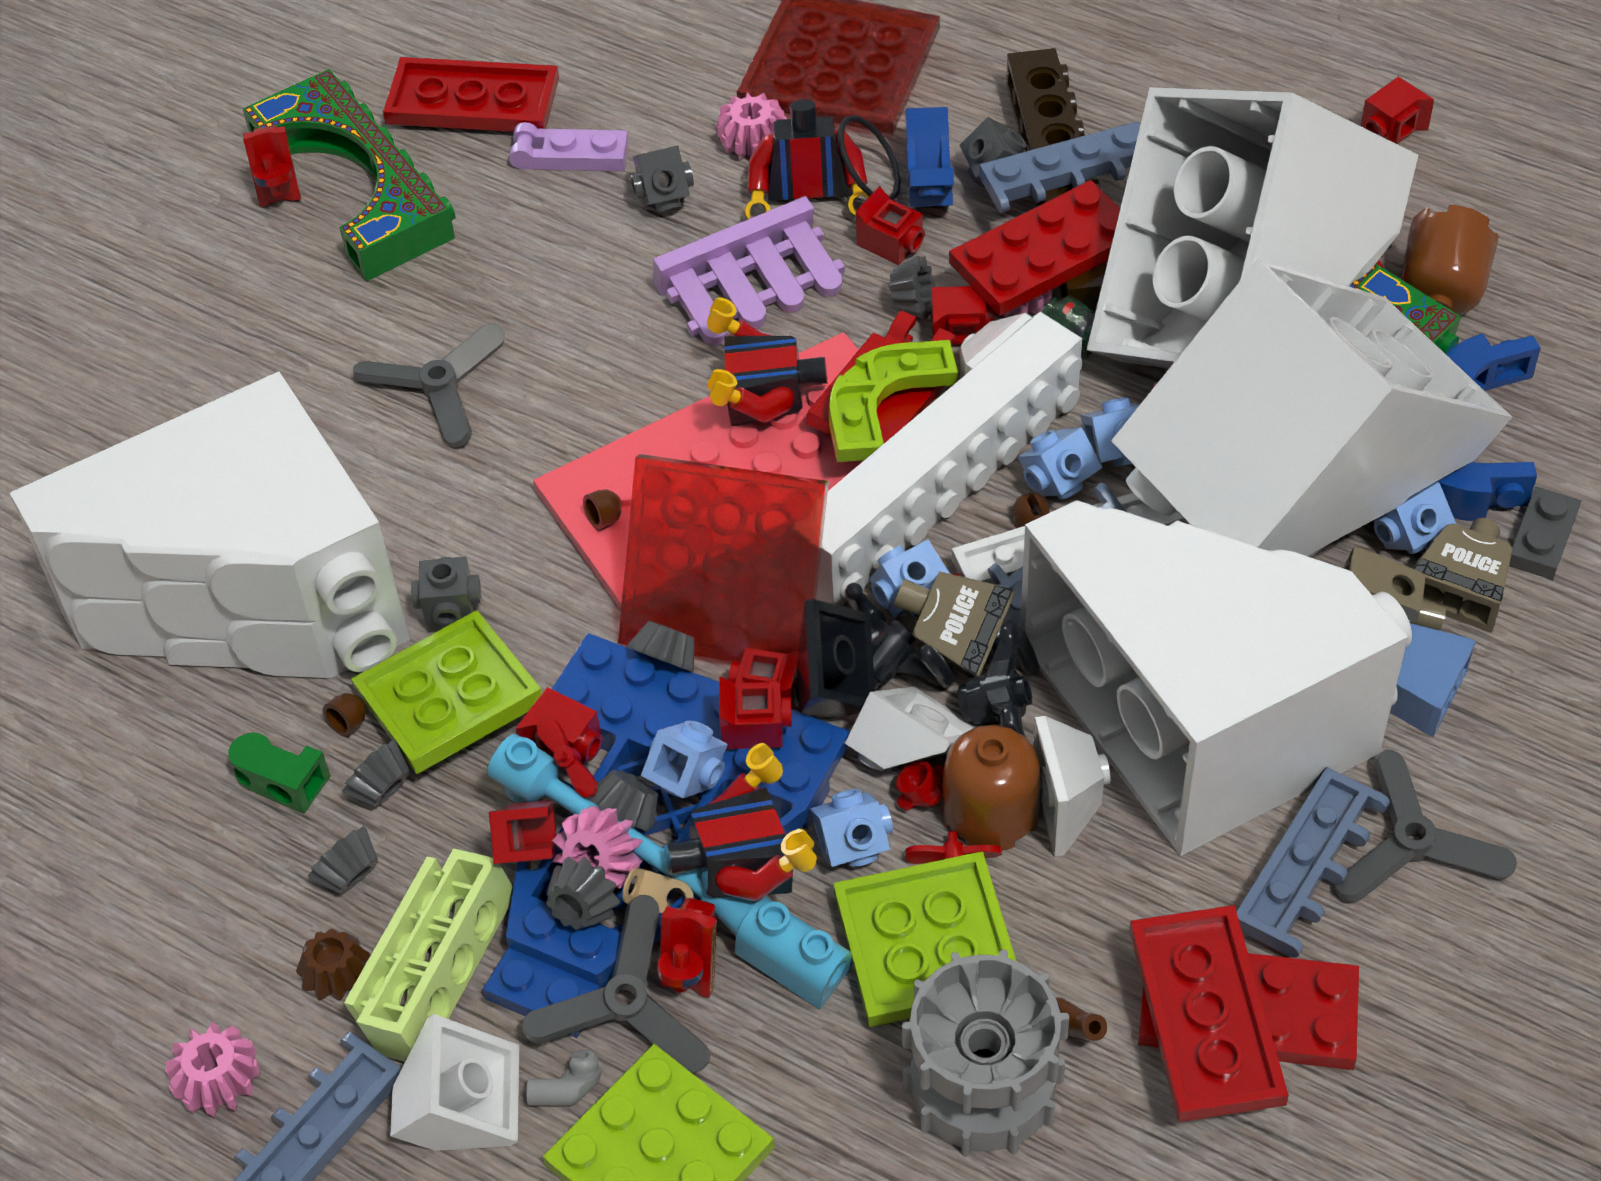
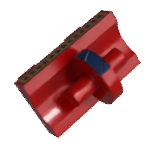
(271, 165)
(688, 947)

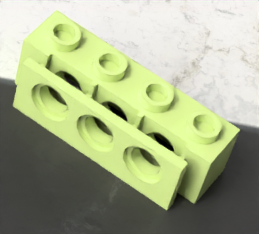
(457, 945)

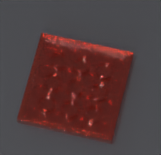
(843, 58)
(721, 555)

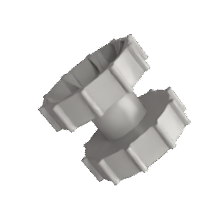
(992, 1007)

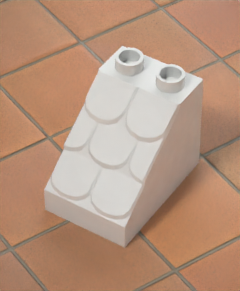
(1232, 184)
(1302, 415)
(220, 544)
(1208, 662)

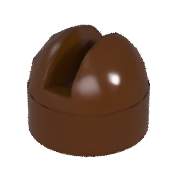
(602, 508)
(1022, 511)
(344, 713)

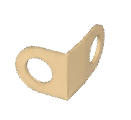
(653, 885)

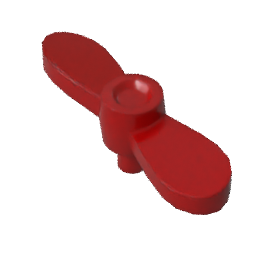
(567, 757)
(952, 848)

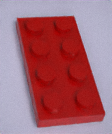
(470, 94)
(1039, 248)
(1307, 1008)
(1207, 1014)

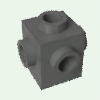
(989, 143)
(670, 164)
(445, 591)

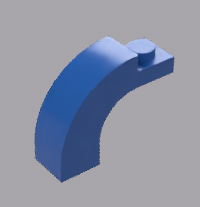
(928, 157)
(1496, 364)
(1487, 485)

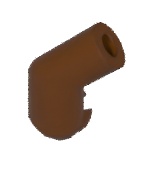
(1082, 1024)

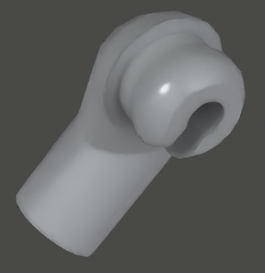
(571, 1086)

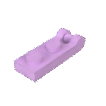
(568, 149)

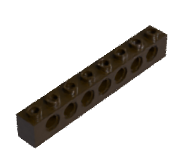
(1047, 117)

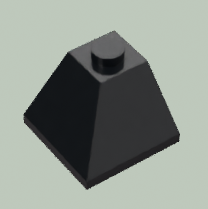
(834, 660)

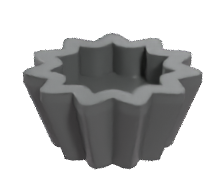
(912, 287)
(665, 645)
(378, 775)
(630, 796)
(345, 862)
(581, 894)

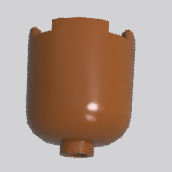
(1450, 256)
(991, 787)

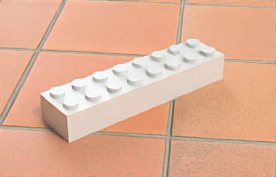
(947, 452)

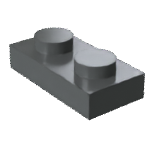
(1544, 532)

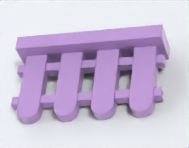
(743, 247)

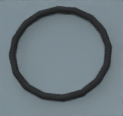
(884, 143)

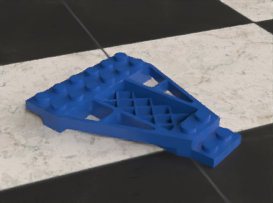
(634, 701)

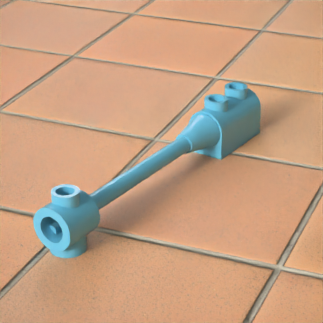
(764, 930)

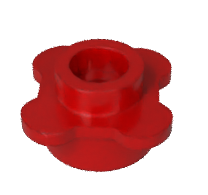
(919, 785)

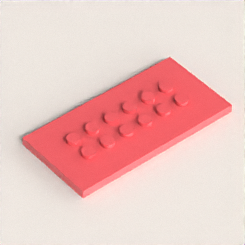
(697, 435)

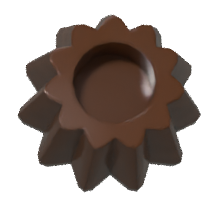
(331, 964)

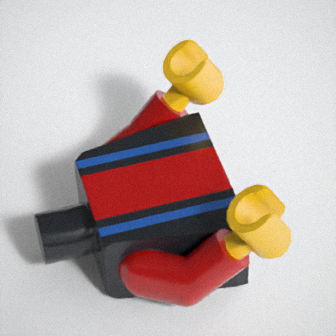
(803, 160)
(761, 370)
(740, 839)

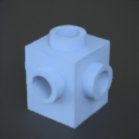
(1104, 425)
(1059, 462)
(1415, 521)
(916, 564)
(685, 759)
(852, 828)

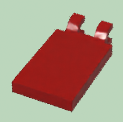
(901, 405)

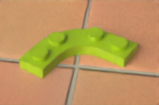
(873, 378)

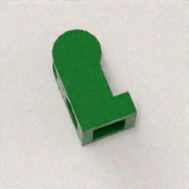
(278, 773)

